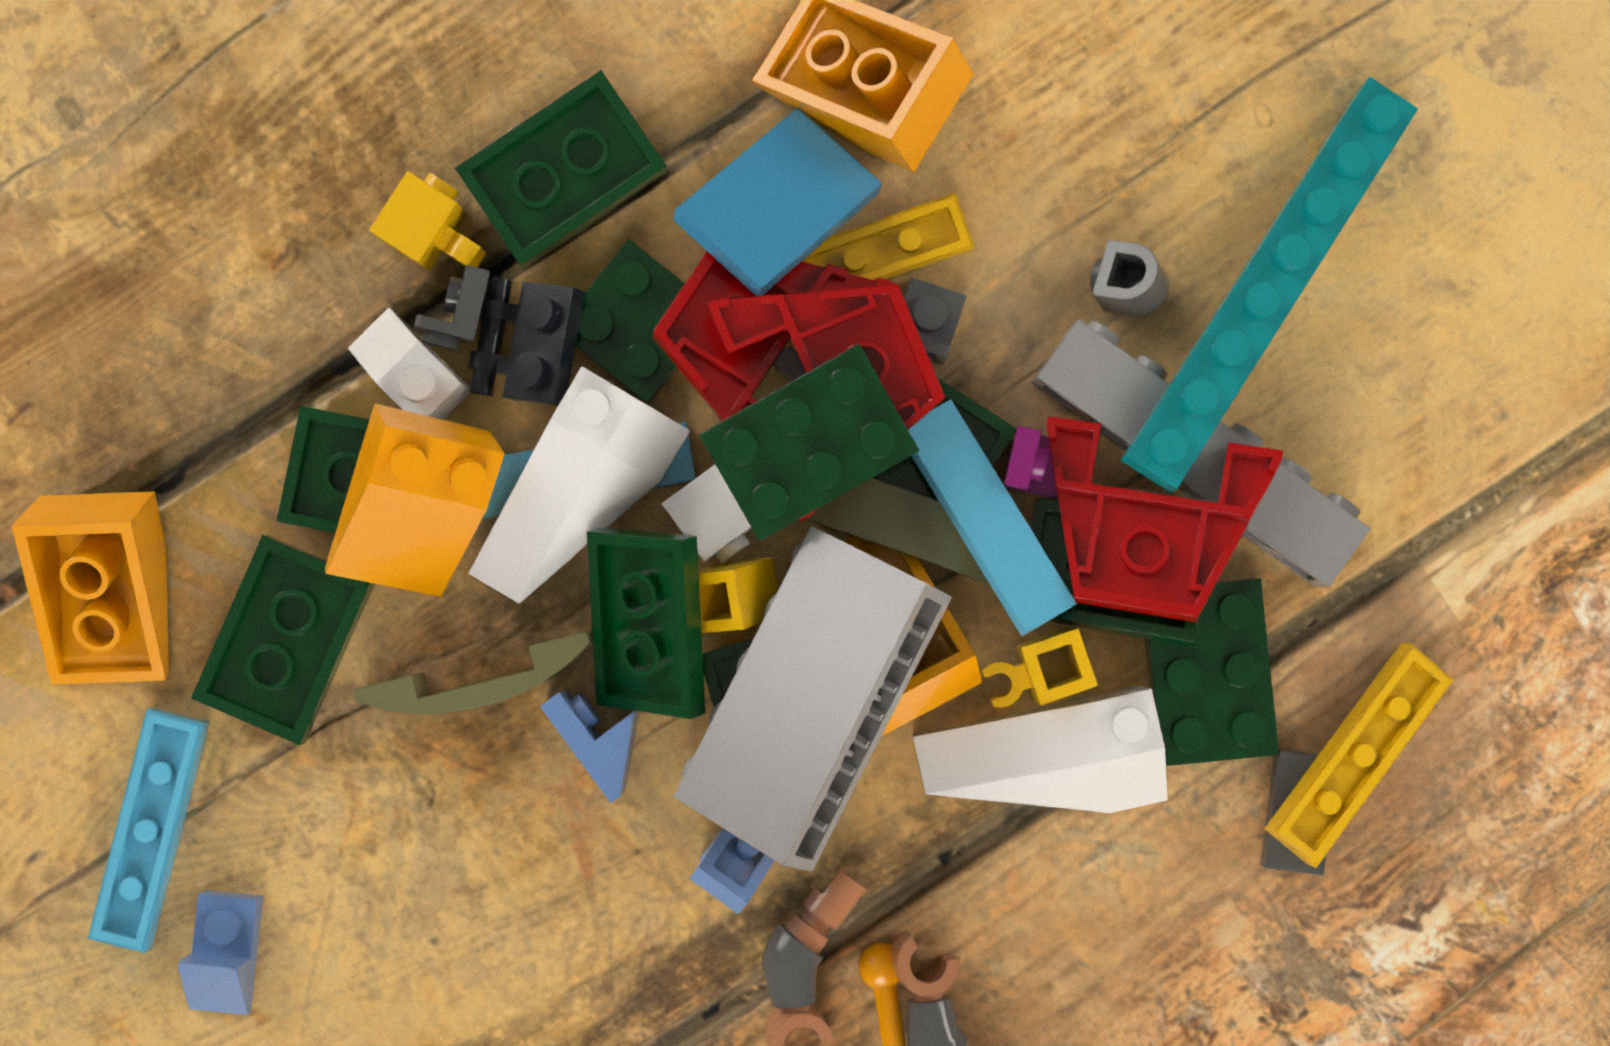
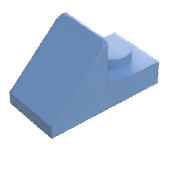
(604, 755)
(731, 870)
(223, 954)

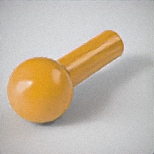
(878, 973)

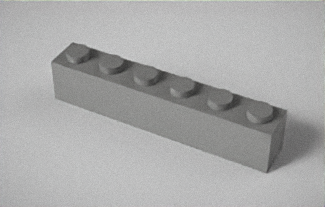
(1111, 388)

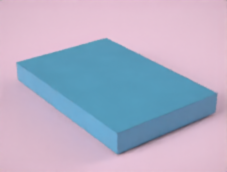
(777, 202)

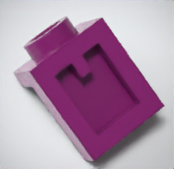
(1031, 464)

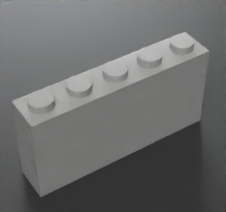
(811, 699)

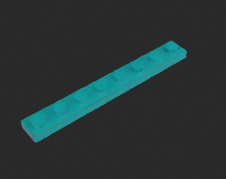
(1268, 286)

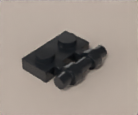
(541, 343)

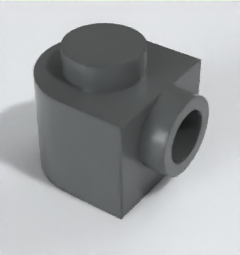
(1128, 280)

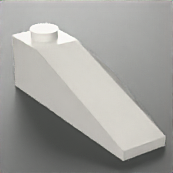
(583, 475)
(1067, 755)

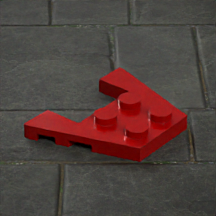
(833, 322)
(696, 347)
(1148, 547)

